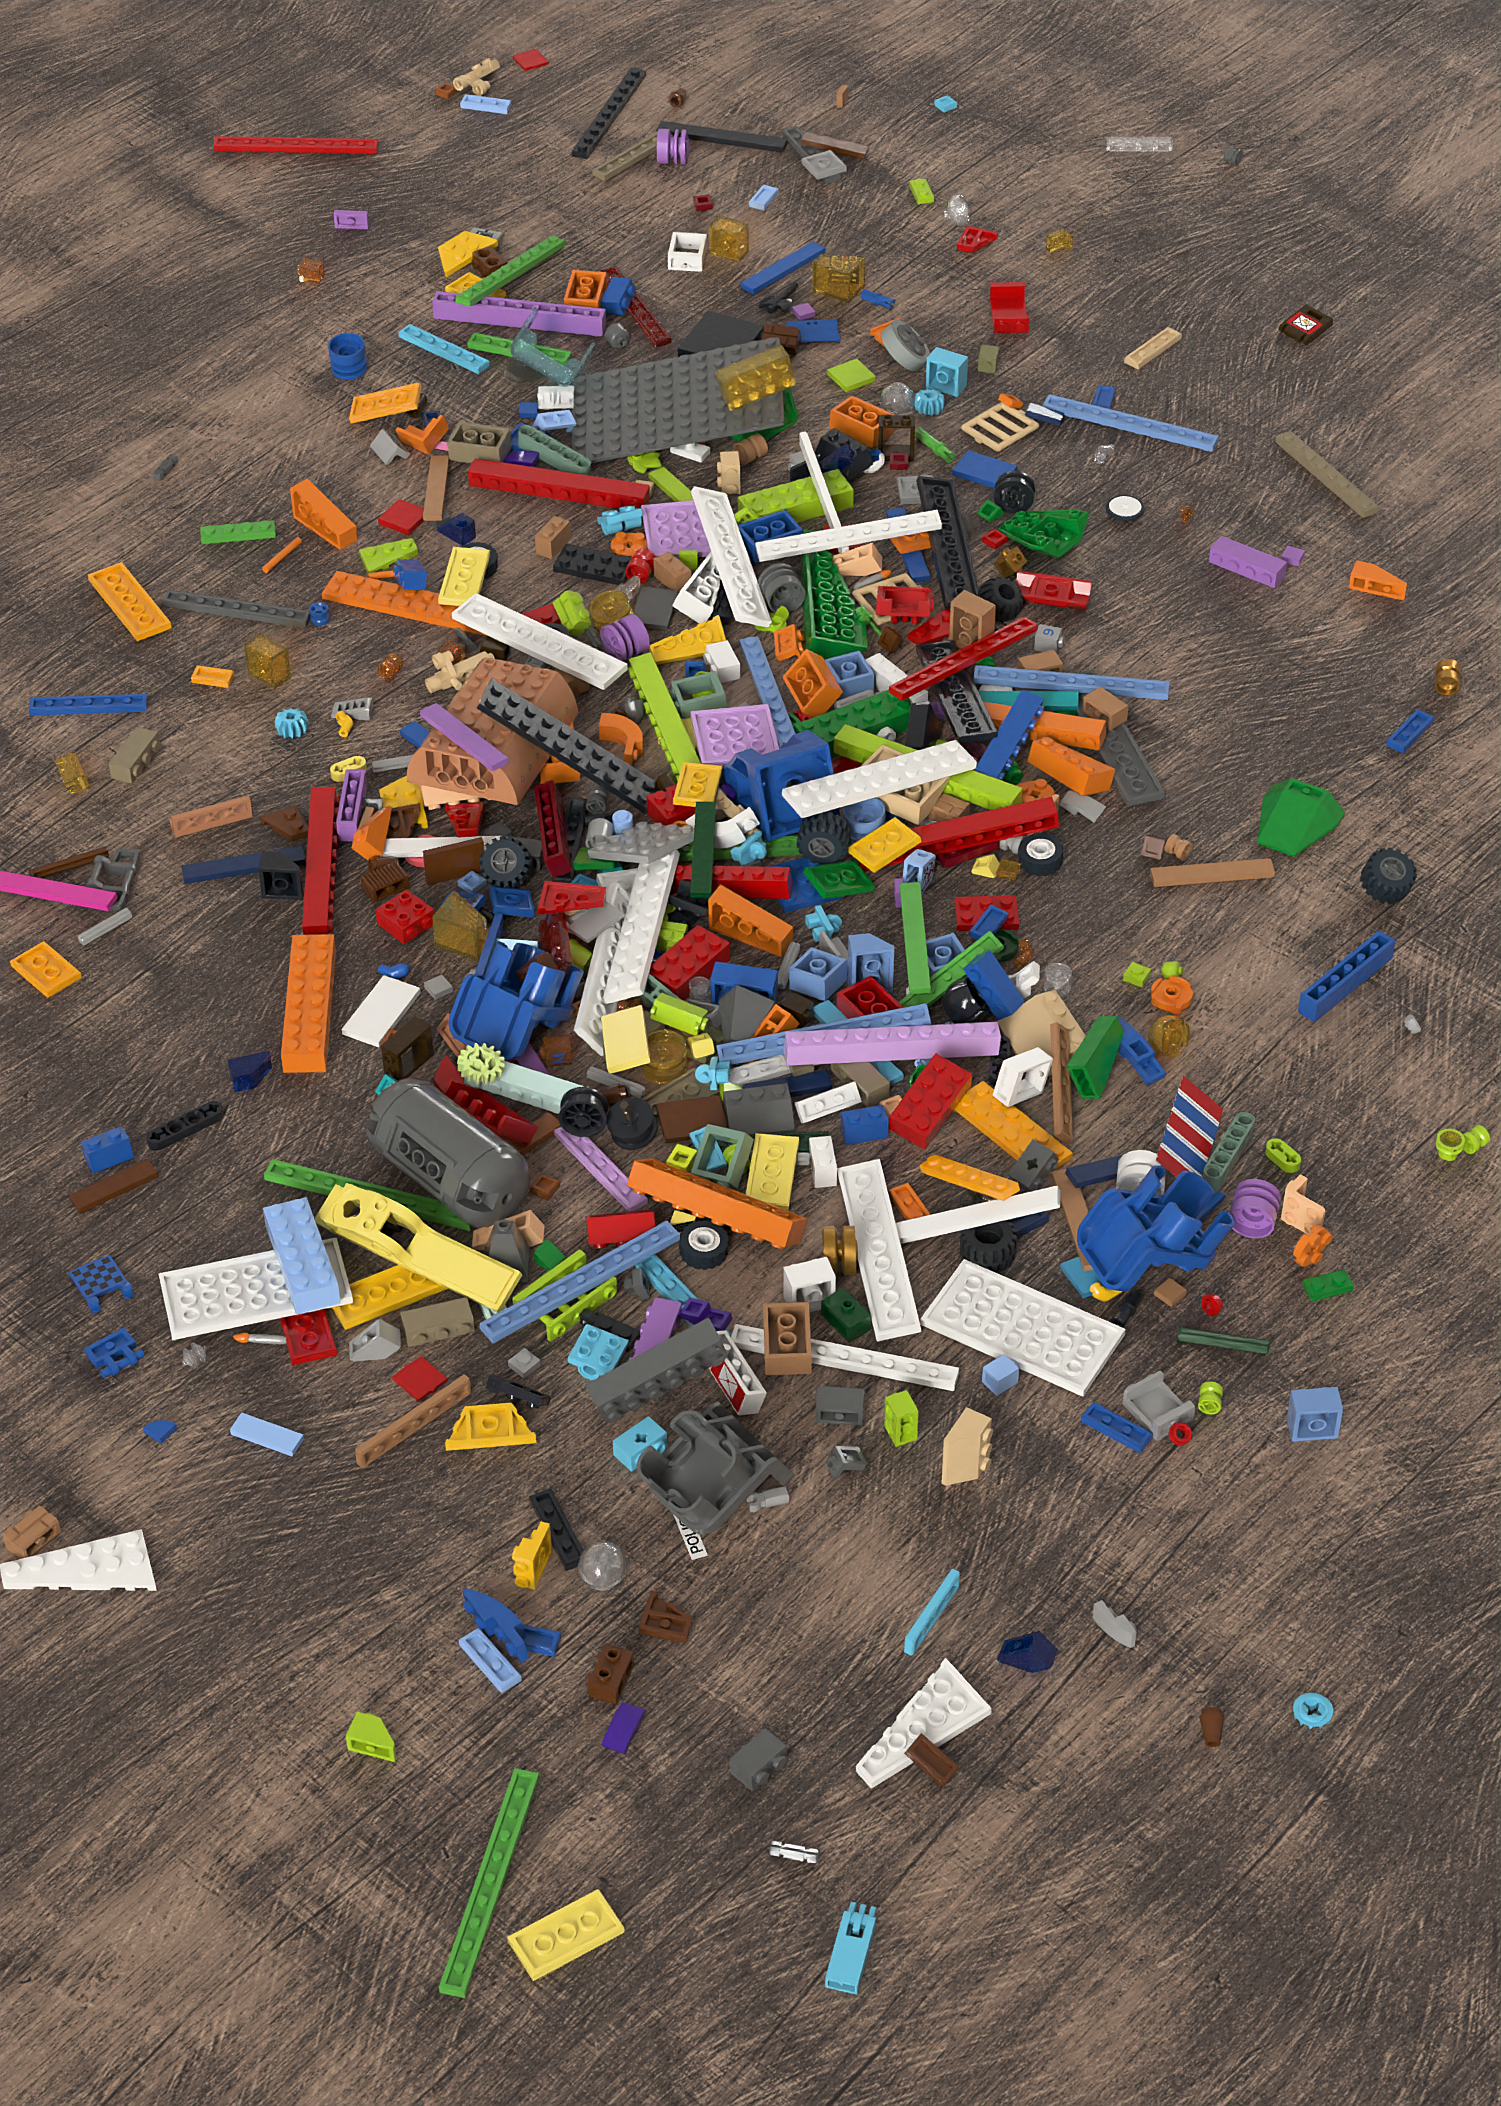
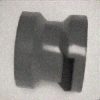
(1233, 155)

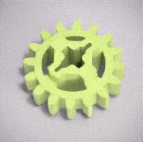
(480, 1063)

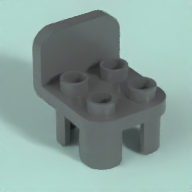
(708, 1468)

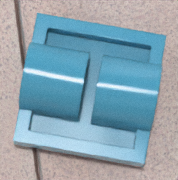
(615, 521)
(597, 1352)

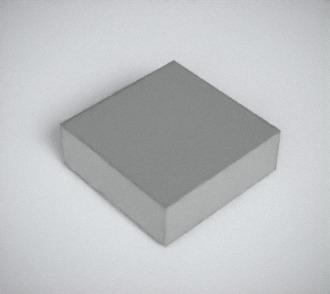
(438, 987)

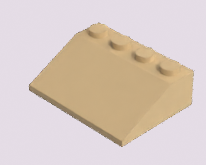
(913, 802)
(1031, 1024)

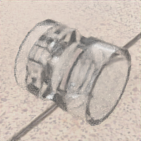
(1058, 978)

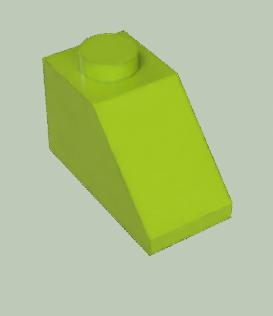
(370, 1737)

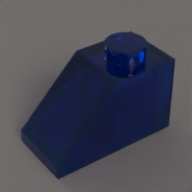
(459, 529)
(249, 1070)
(1028, 1652)

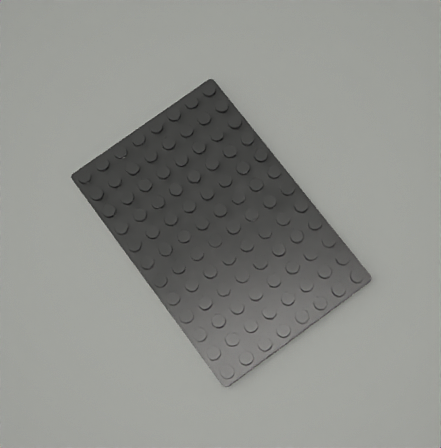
(666, 405)

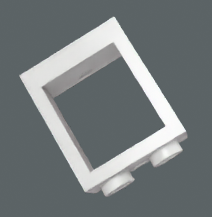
(694, 260)
(1011, 1088)

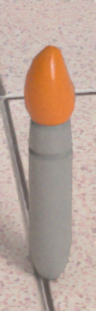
(873, 579)
(260, 1338)

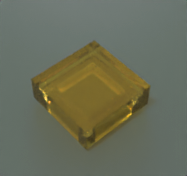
(1008, 870)

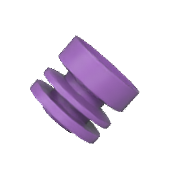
(672, 146)
(625, 637)
(1255, 1208)

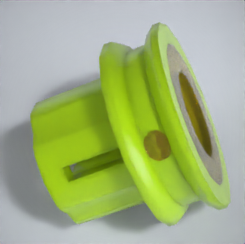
(1449, 1143)

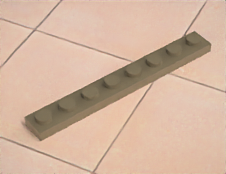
(1327, 474)

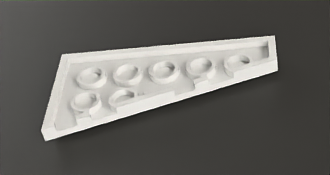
(87, 1566)
(937, 1711)

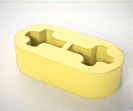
(338, 769)

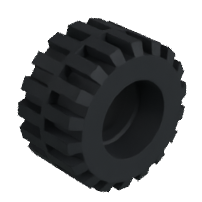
(990, 1256)

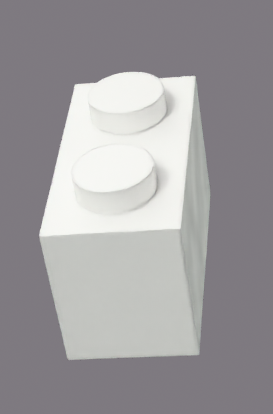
(723, 661)
(823, 1161)

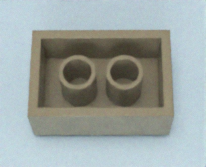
(479, 442)

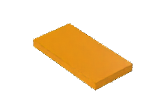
(385, 402)

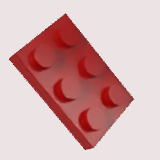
(971, 908)

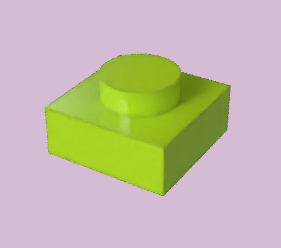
(1137, 974)

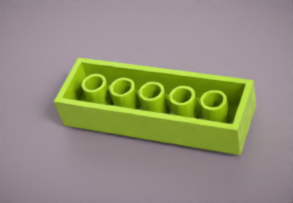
(799, 497)

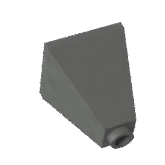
(742, 1013)
(509, 1247)

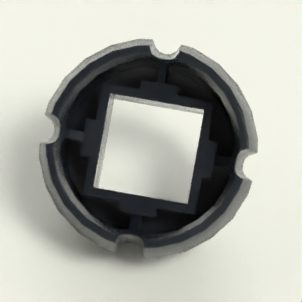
(964, 1003)

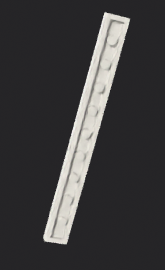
(848, 535)
(861, 1360)

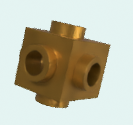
(1013, 559)

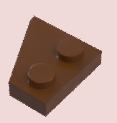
(403, 821)
(287, 822)
(664, 1620)

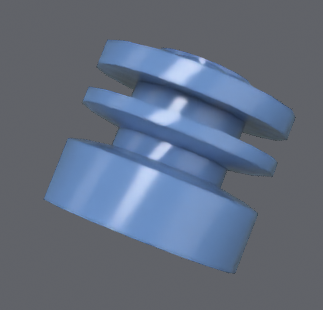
(864, 817)

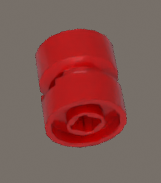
(641, 565)

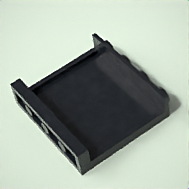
(719, 332)

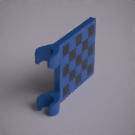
(98, 1279)

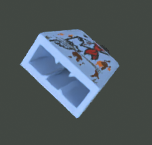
(921, 866)

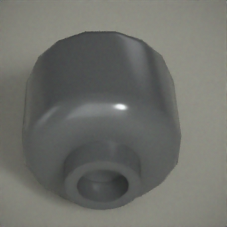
(617, 335)

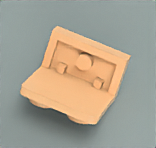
(1298, 1209)

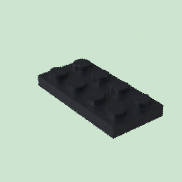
(592, 564)

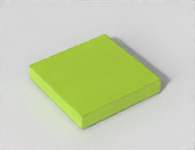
(851, 375)

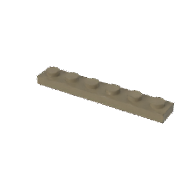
(627, 158)

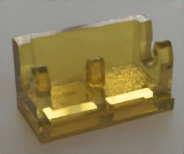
(72, 772)

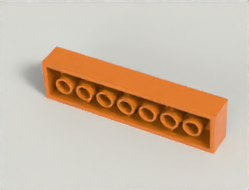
(308, 1003)
(717, 1202)

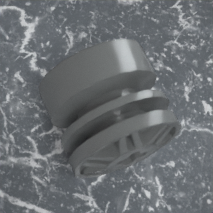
(781, 587)

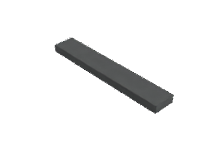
(794, 137)

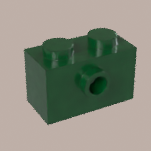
(846, 1315)

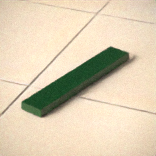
(703, 850)

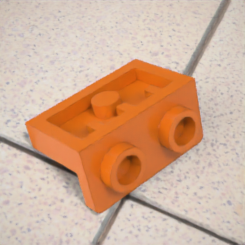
(789, 642)

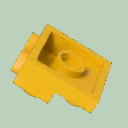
(532, 1557)

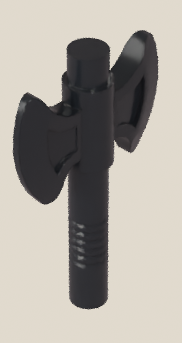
(780, 301)

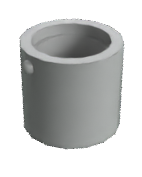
(598, 831)

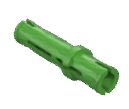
(938, 448)

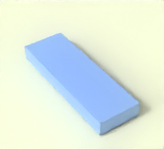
(486, 104)
(267, 1434)
(490, 1660)

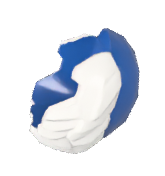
(877, 460)

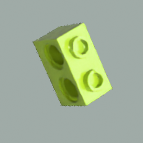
(901, 1418)

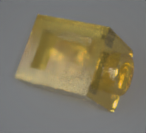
(1059, 239)

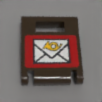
(1306, 324)

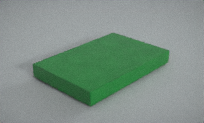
(839, 879)

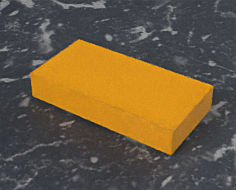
(212, 676)

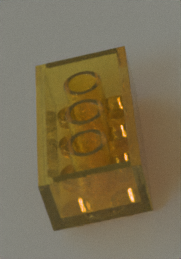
(755, 377)

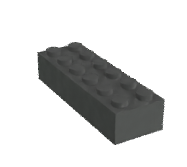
(657, 1371)

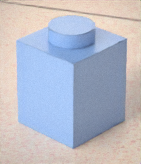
(1000, 1374)

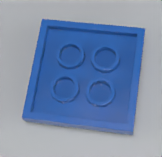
(803, 892)

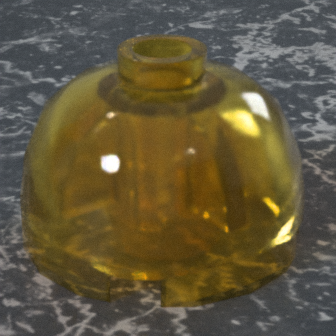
(1169, 1035)

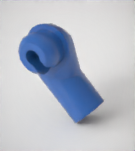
(395, 972)

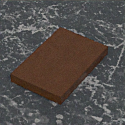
(452, 860)
(688, 1115)

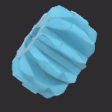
(929, 402)
(291, 723)

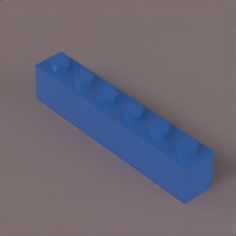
(1011, 735)
(1346, 976)

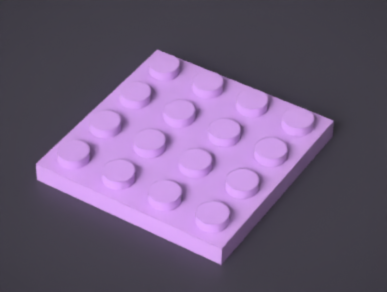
(674, 528)
(732, 730)

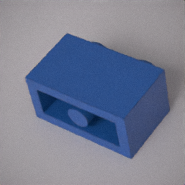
(618, 296)
(410, 574)
(864, 1125)
(107, 1149)

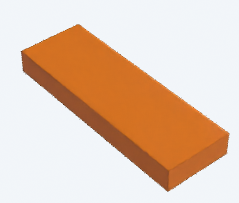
(907, 1202)

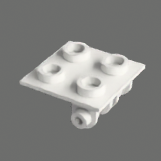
(555, 397)

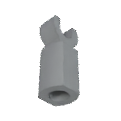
(768, 1498)

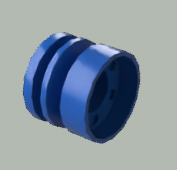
(347, 356)

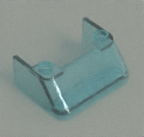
(523, 350)

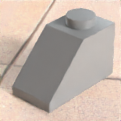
(375, 1342)

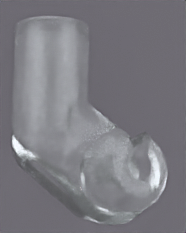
(1101, 451)

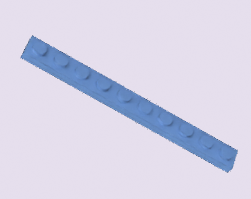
(1132, 423)
(1070, 682)
(767, 688)
(773, 1044)
(579, 1282)

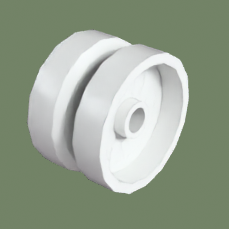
(1134, 1167)

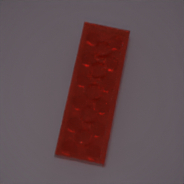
(556, 940)

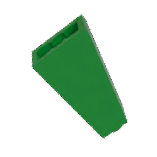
(1095, 1057)

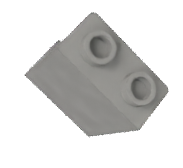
(1156, 1405)

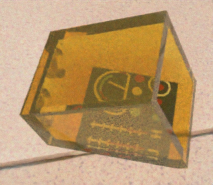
(838, 276)
(460, 928)

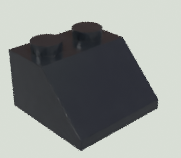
(279, 877)

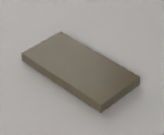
(681, 1088)

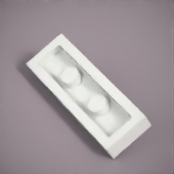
(828, 1102)

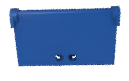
(817, 330)

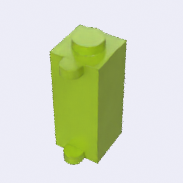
(679, 1014)

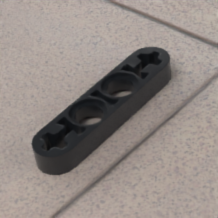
(187, 1128)

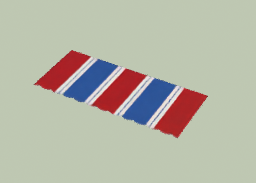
(1189, 1131)

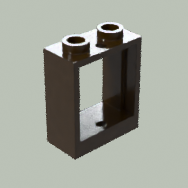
(897, 421)
(415, 1034)

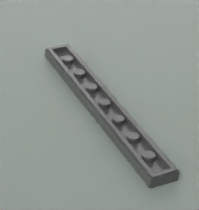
(236, 608)

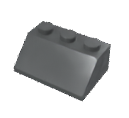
(759, 1109)

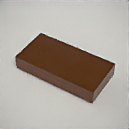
(931, 1760)

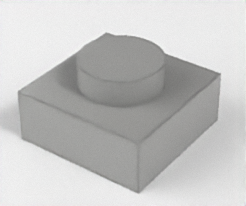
(524, 1363)

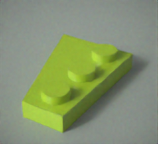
(383, 555)

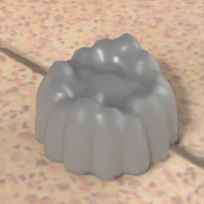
(1412, 1024)

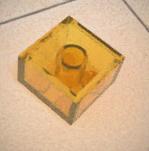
(729, 238)
(267, 660)

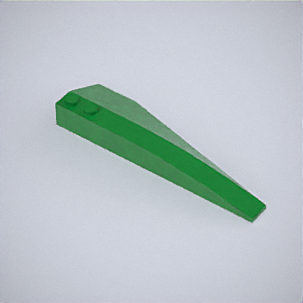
(828, 611)

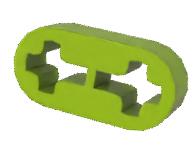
(1283, 1155)

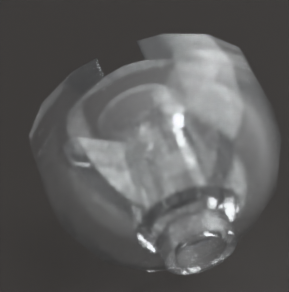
(958, 211)
(897, 399)
(602, 1565)

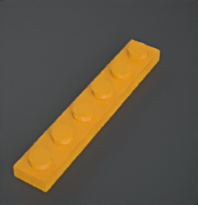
(969, 1177)

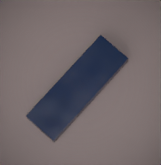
(1093, 1172)

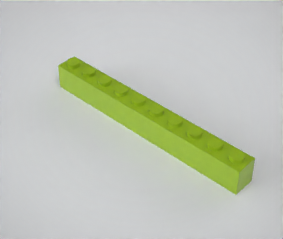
(662, 712)
(968, 785)

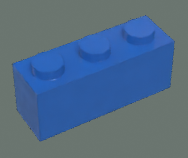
(993, 985)

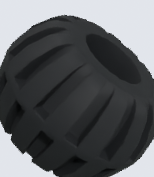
(1004, 595)

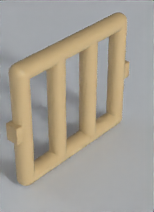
(1008, 440)
(873, 588)

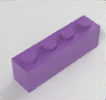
(1248, 561)
(351, 804)
(660, 1326)

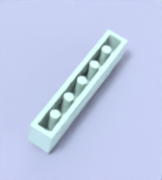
(528, 1087)

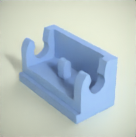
(555, 420)

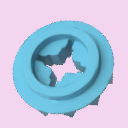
(1311, 1701)

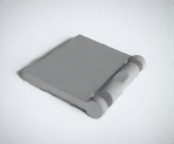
(593, 921)

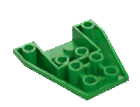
(1047, 531)
(1297, 816)

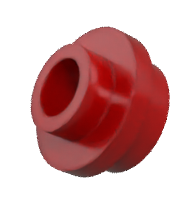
(1211, 1304)
(1186, 1431)

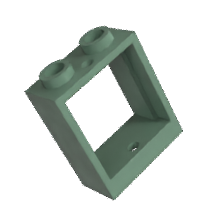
(694, 685)
(739, 1159)

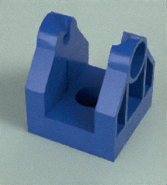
(760, 780)

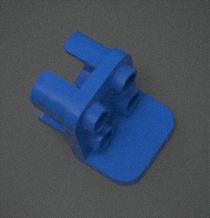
(503, 1009)
(1140, 1229)

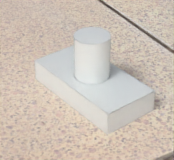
(692, 451)

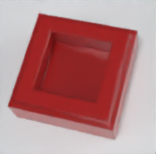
(994, 539)

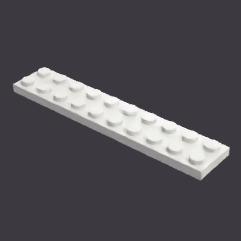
(731, 557)
(539, 641)
(878, 778)
(641, 929)
(592, 1004)
(879, 1250)

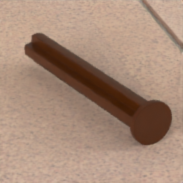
(67, 864)

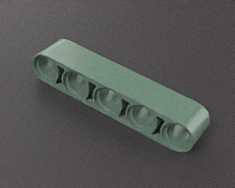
(552, 451)
(1229, 1150)

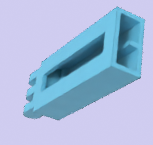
(851, 1952)

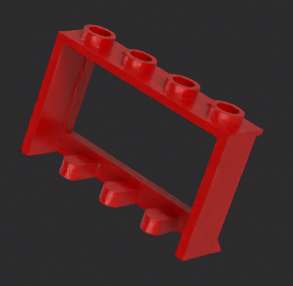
(477, 1102)

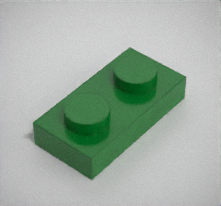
(1327, 1285)

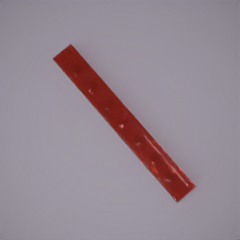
(642, 314)

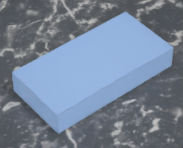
(763, 197)

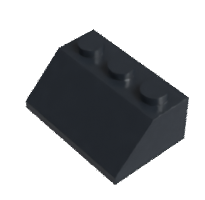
(835, 439)

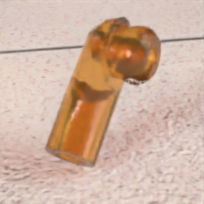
(1186, 513)
(1026, 953)

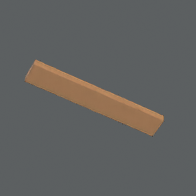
(436, 488)
(1212, 872)
(1061, 1083)
(1074, 1209)
(413, 1421)

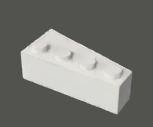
(700, 591)

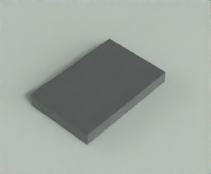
(655, 607)

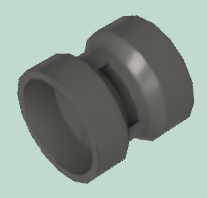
(596, 799)

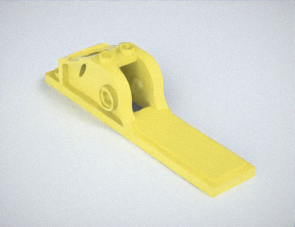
(429, 1251)

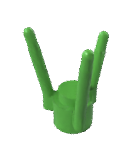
(866, 617)

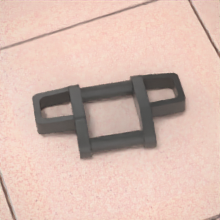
(115, 868)

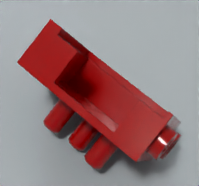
(904, 602)

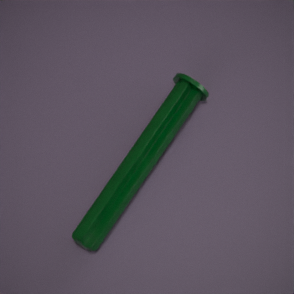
(1223, 1340)

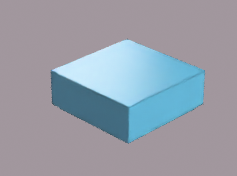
(945, 103)

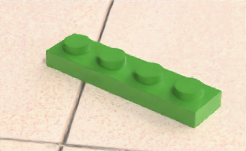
(237, 532)

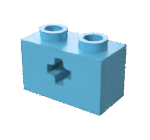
(634, 1441)

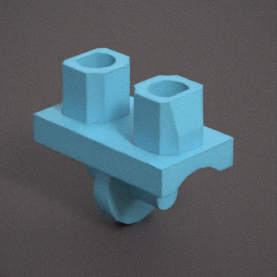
(750, 849)
(824, 923)
(716, 1072)

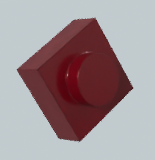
(702, 202)
(898, 461)

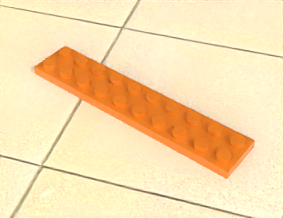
(391, 599)

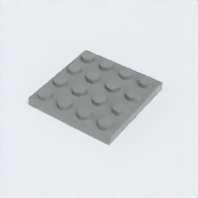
(643, 843)

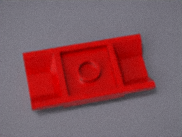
(1054, 590)

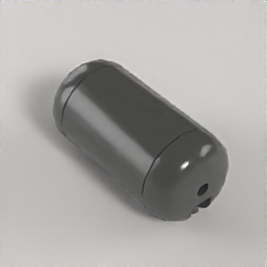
(448, 1151)

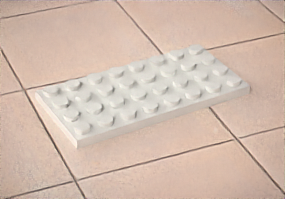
(236, 1292)
(1023, 1324)

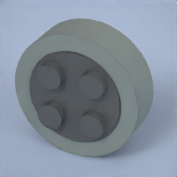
(904, 346)

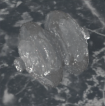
(192, 1356)

